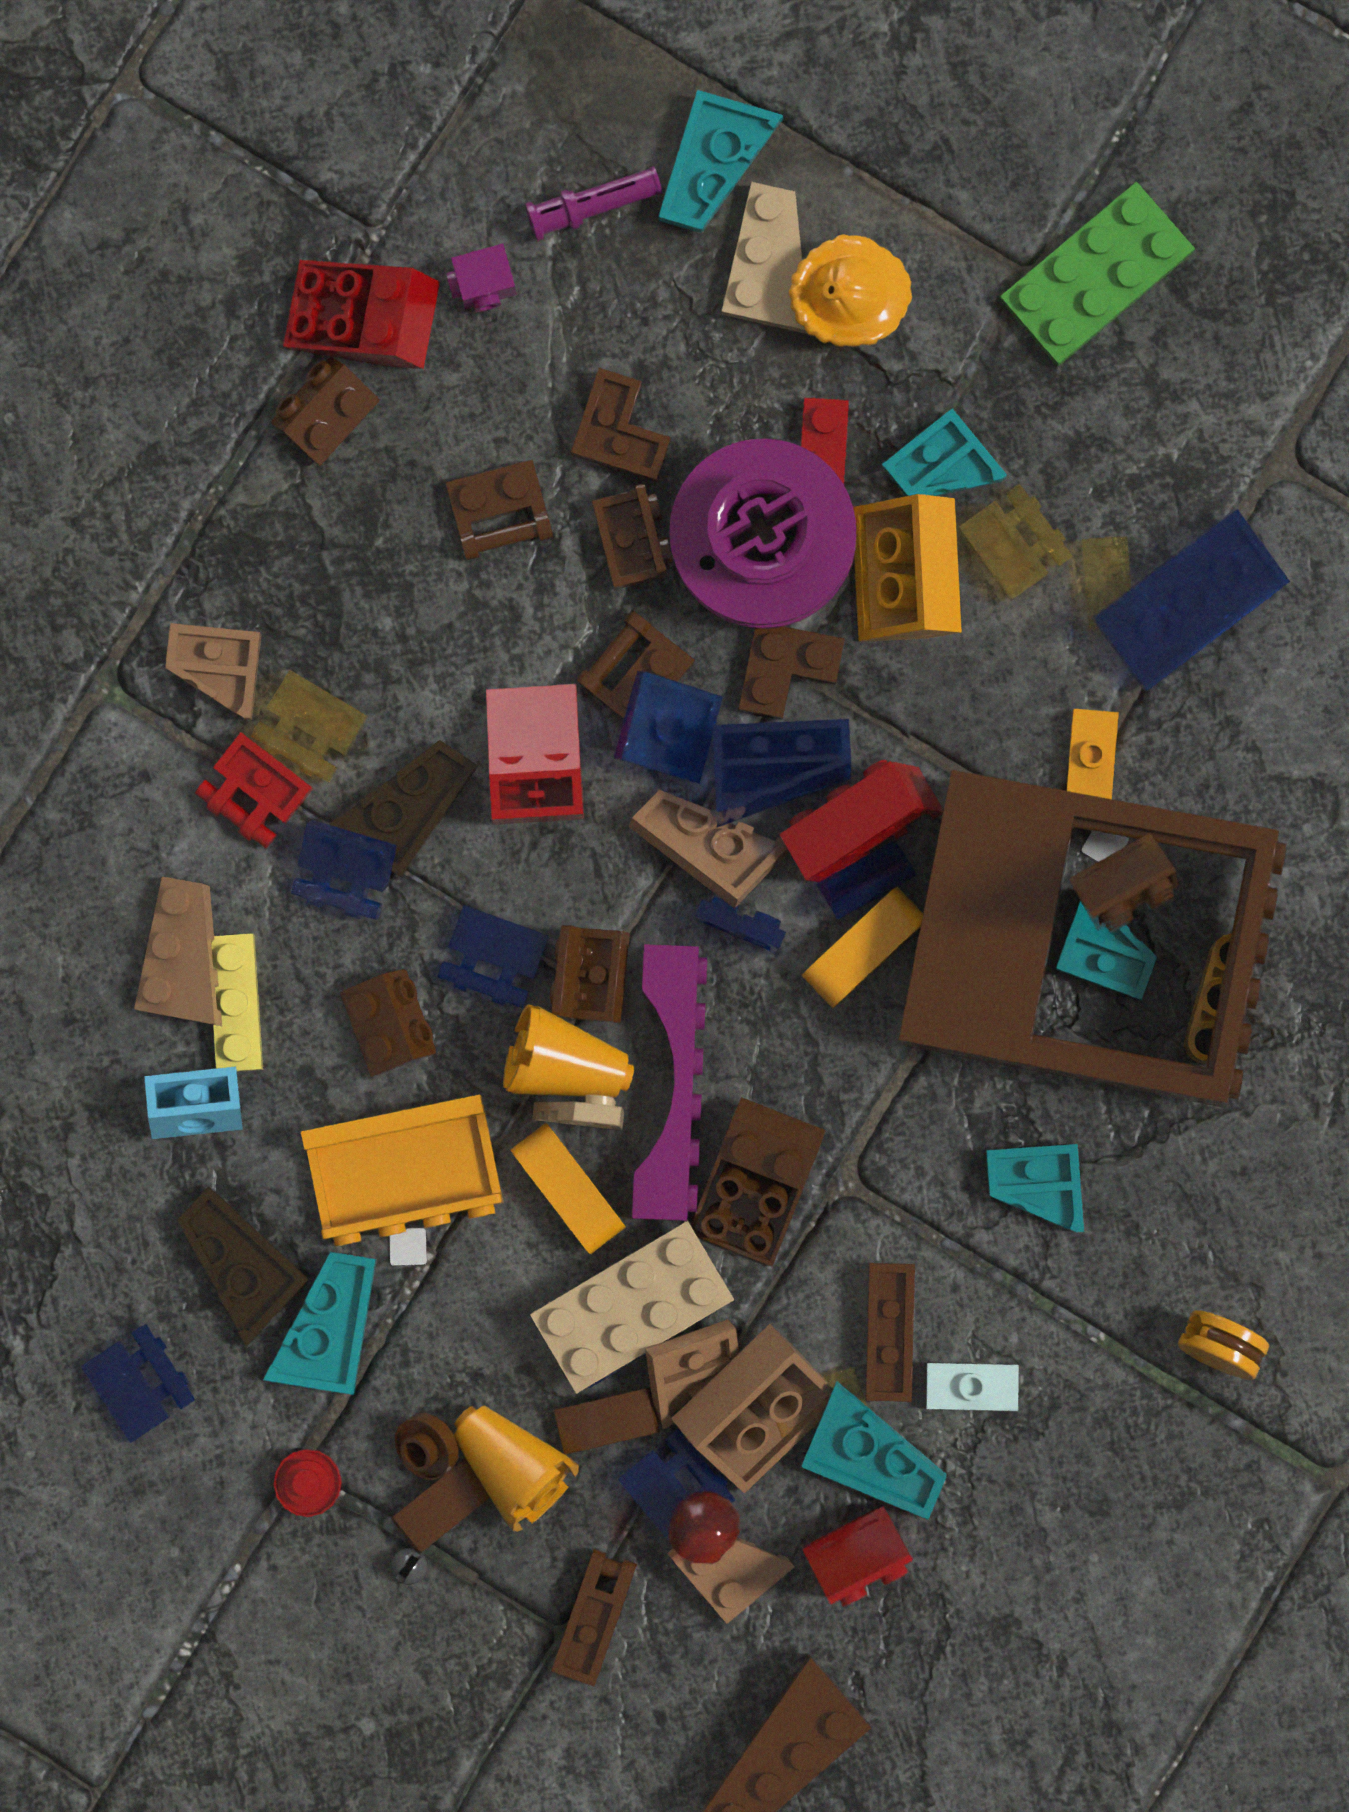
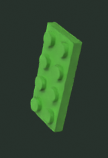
(1097, 274)

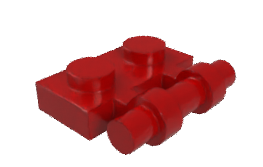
(261, 778)

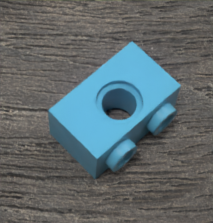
(193, 1102)

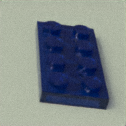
(1190, 599)

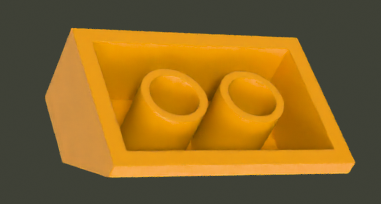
(907, 569)

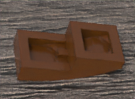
(606, 1421)
(441, 1506)

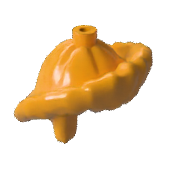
(850, 292)

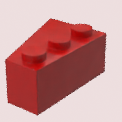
(859, 818)

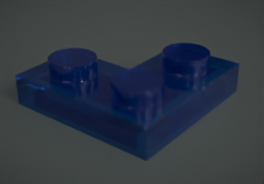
(758, 930)

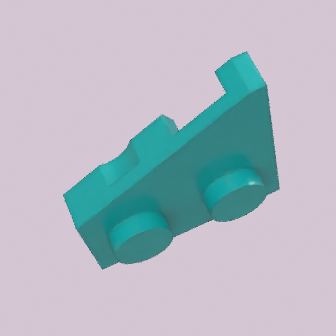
(943, 460)
(1105, 958)
(1039, 1182)

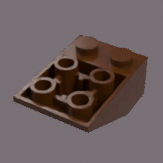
(1124, 883)
(757, 1181)

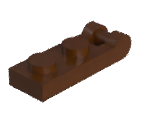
(593, 1619)

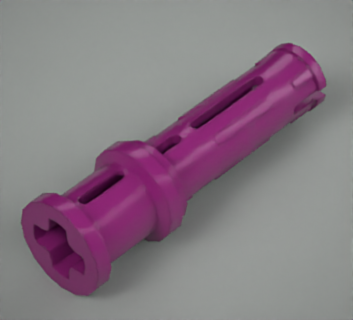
(572, 208)

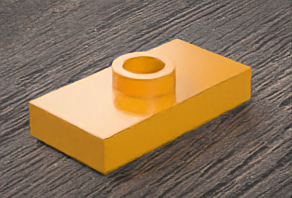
(1092, 752)

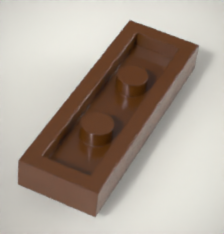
(890, 1332)

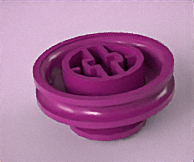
(784, 583)

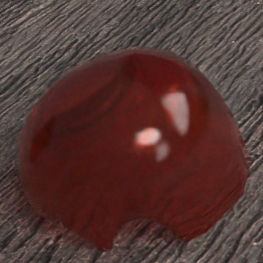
(704, 1527)

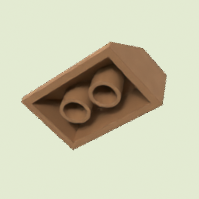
(738, 1409)

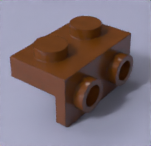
(324, 409)
(631, 537)
(590, 974)
(388, 1021)

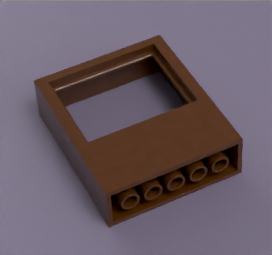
(995, 918)

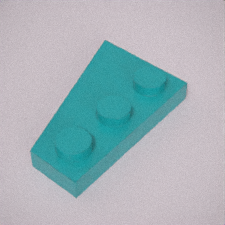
(713, 157)
(330, 1328)
(871, 1457)

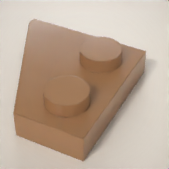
(217, 663)
(737, 1578)

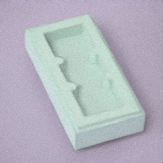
(972, 1386)

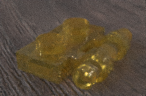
(1005, 551)
(315, 713)

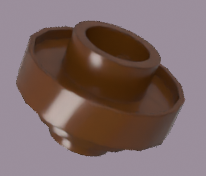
(426, 1446)

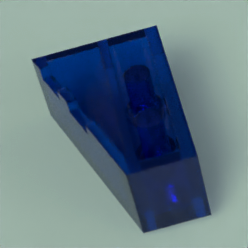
(776, 763)

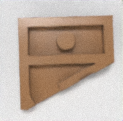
(687, 1365)

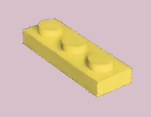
(237, 998)

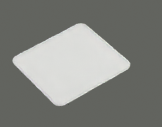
(1102, 845)
(408, 1247)

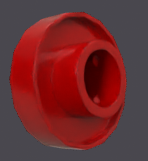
(307, 1482)

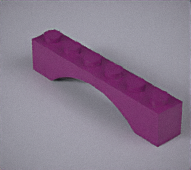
(670, 985)

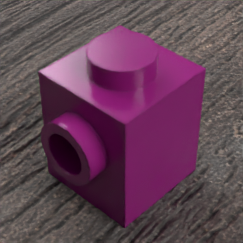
(482, 278)

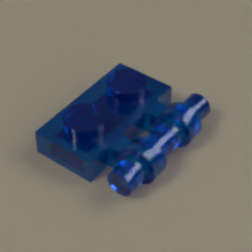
(348, 857)
(497, 943)
(127, 1391)
(658, 1489)

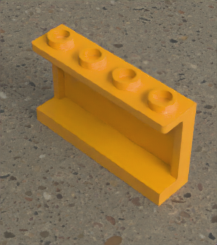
(403, 1169)

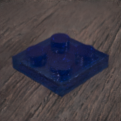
(668, 727)

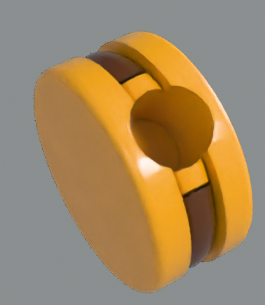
(1223, 1344)

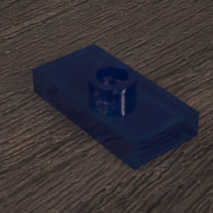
(866, 879)

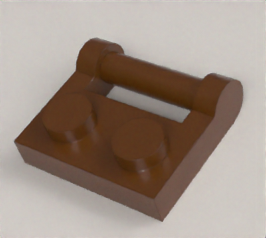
(494, 496)
(659, 658)

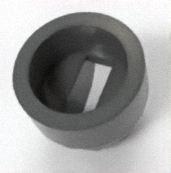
(418, 1571)

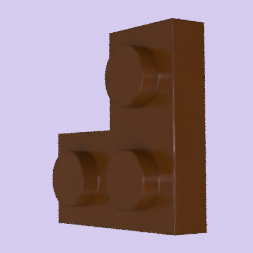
(606, 432)
(777, 657)

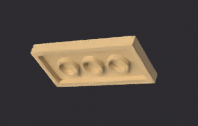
(632, 1307)

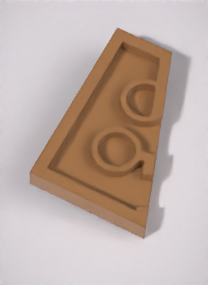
(723, 858)

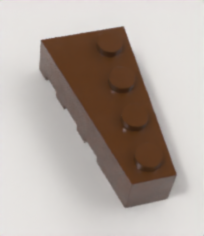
(792, 1745)

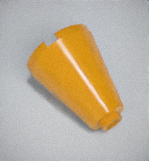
(562, 1059)
(512, 1465)

